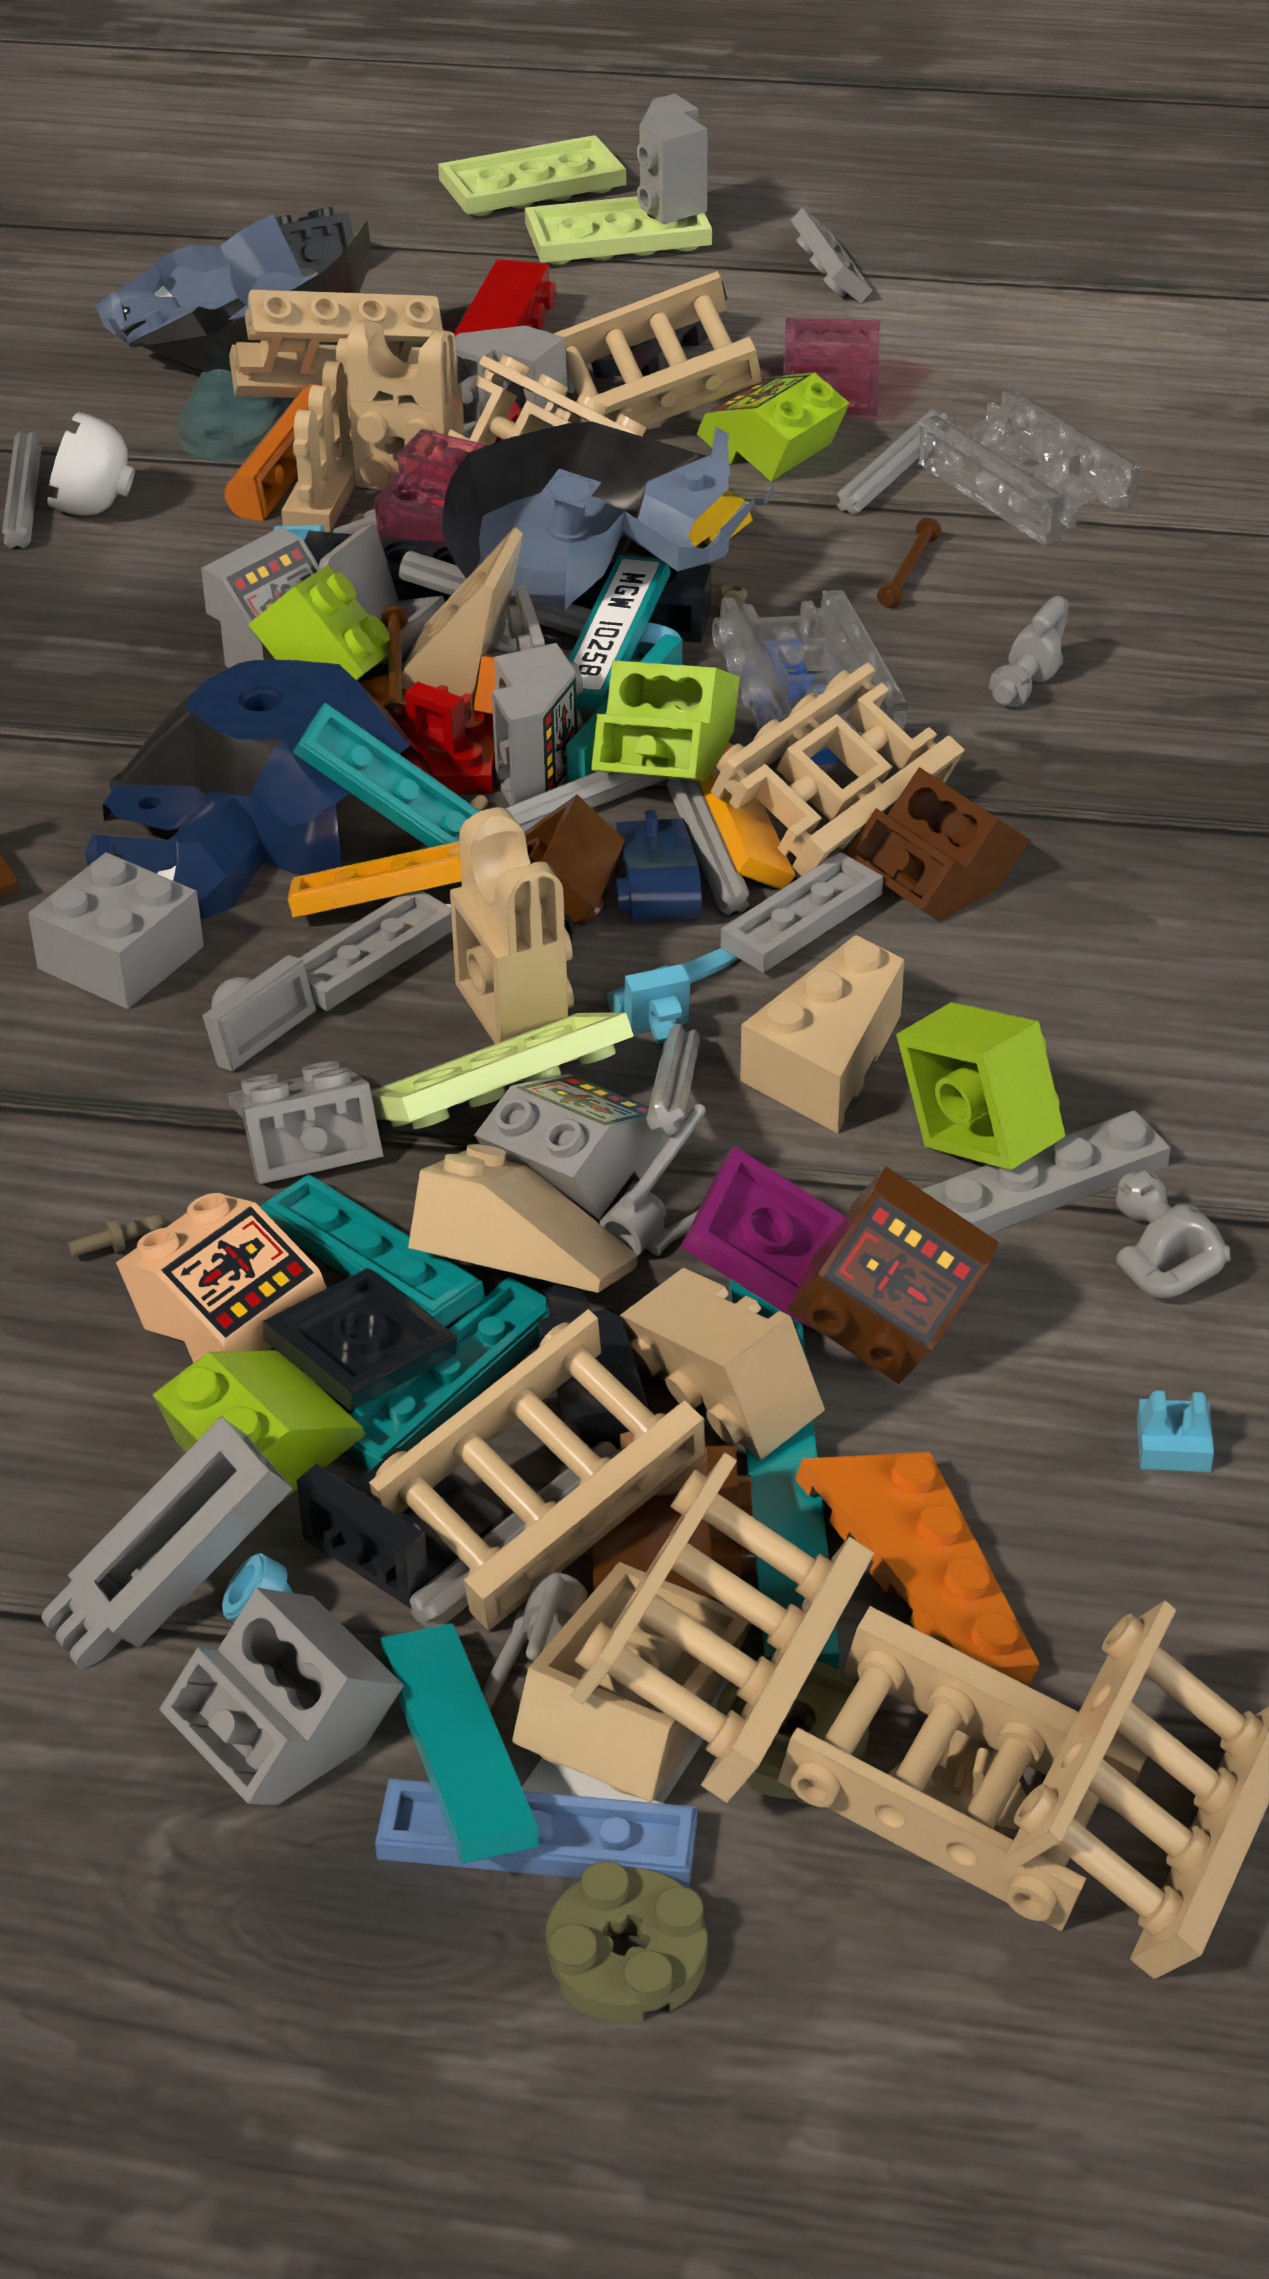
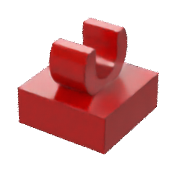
(437, 716)

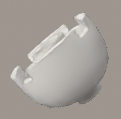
(90, 468)

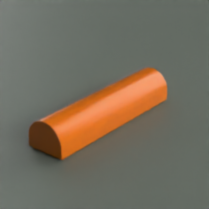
(269, 468)

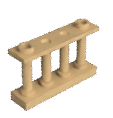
(686, 381)
(553, 1531)
(765, 1685)
(961, 1697)
(1229, 1799)

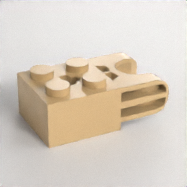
(397, 398)
(508, 930)

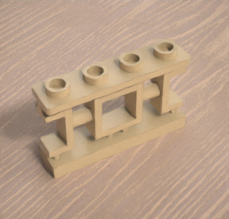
(296, 322)
(557, 411)
(808, 730)

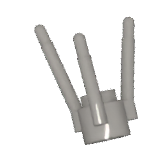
(639, 1213)
(549, 1607)

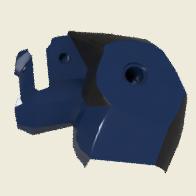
(235, 786)

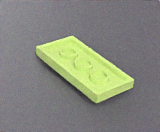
(532, 175)
(609, 229)
(482, 1074)

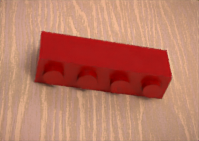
(511, 297)

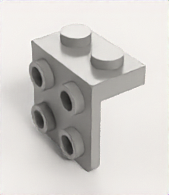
(366, 567)

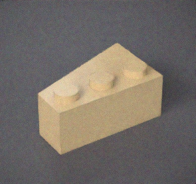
(825, 1032)
(725, 1360)

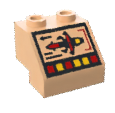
(217, 1276)

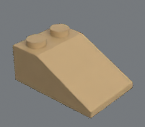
(466, 625)
(512, 1220)
(615, 1730)

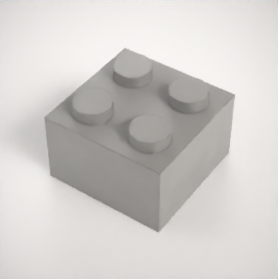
(116, 930)

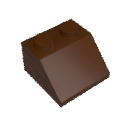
(580, 853)

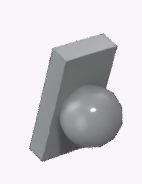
(257, 1011)

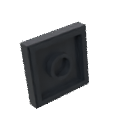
(359, 1338)

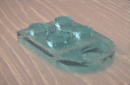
(225, 426)

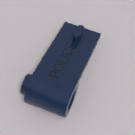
(660, 871)

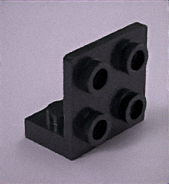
(317, 237)
(384, 1547)

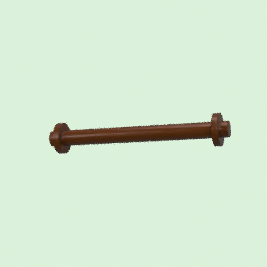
(891, 594)
(394, 619)

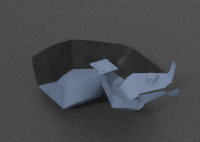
(200, 292)
(580, 502)

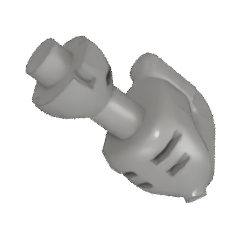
(1033, 655)
(1176, 1247)

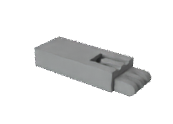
(190, 1525)

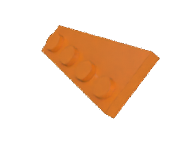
(923, 1552)

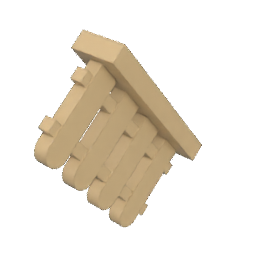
(323, 450)

